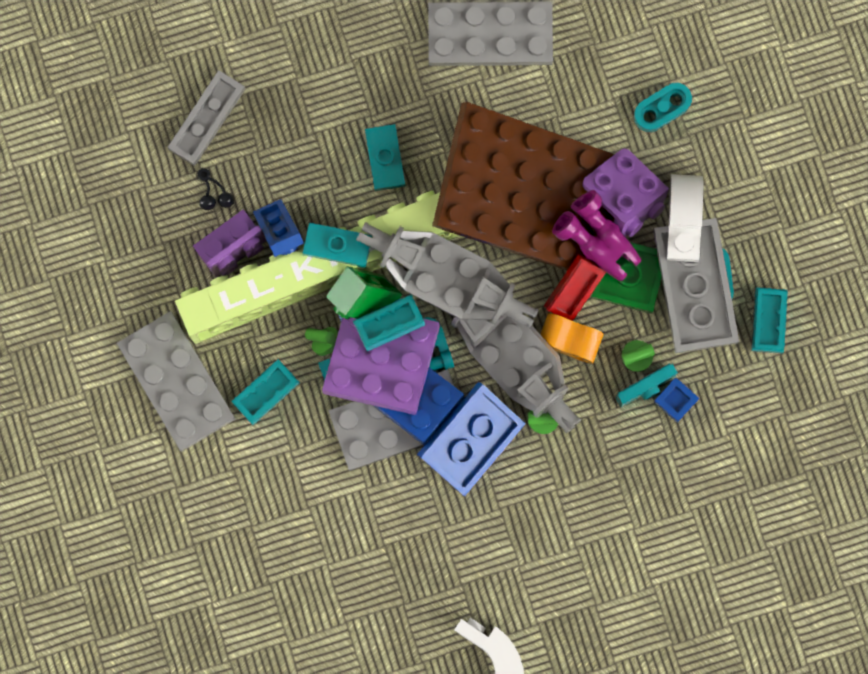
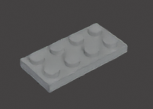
(490, 33)
(698, 293)
(176, 381)
(369, 434)

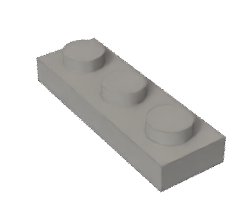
(206, 118)

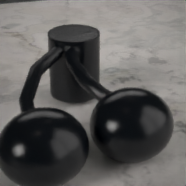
(208, 202)

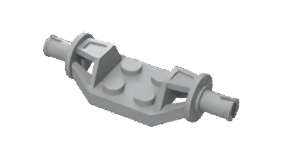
(447, 275)
(518, 361)

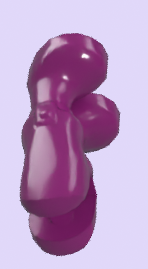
(606, 245)

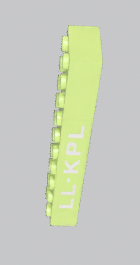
(290, 276)

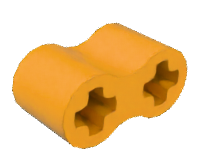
(571, 338)

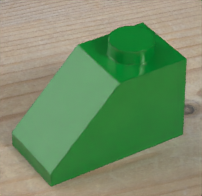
(361, 292)

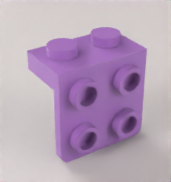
(627, 191)

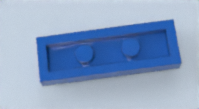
(278, 228)

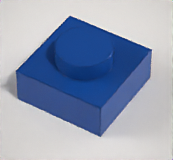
(676, 400)

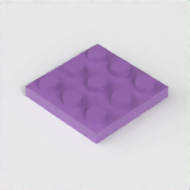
(384, 376)

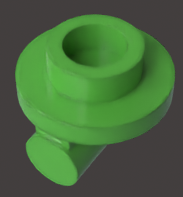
(323, 340)
(637, 355)
(543, 424)

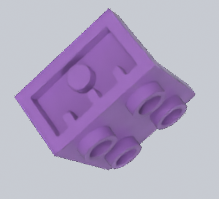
(230, 244)

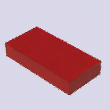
(574, 288)

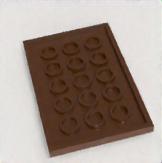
(513, 184)

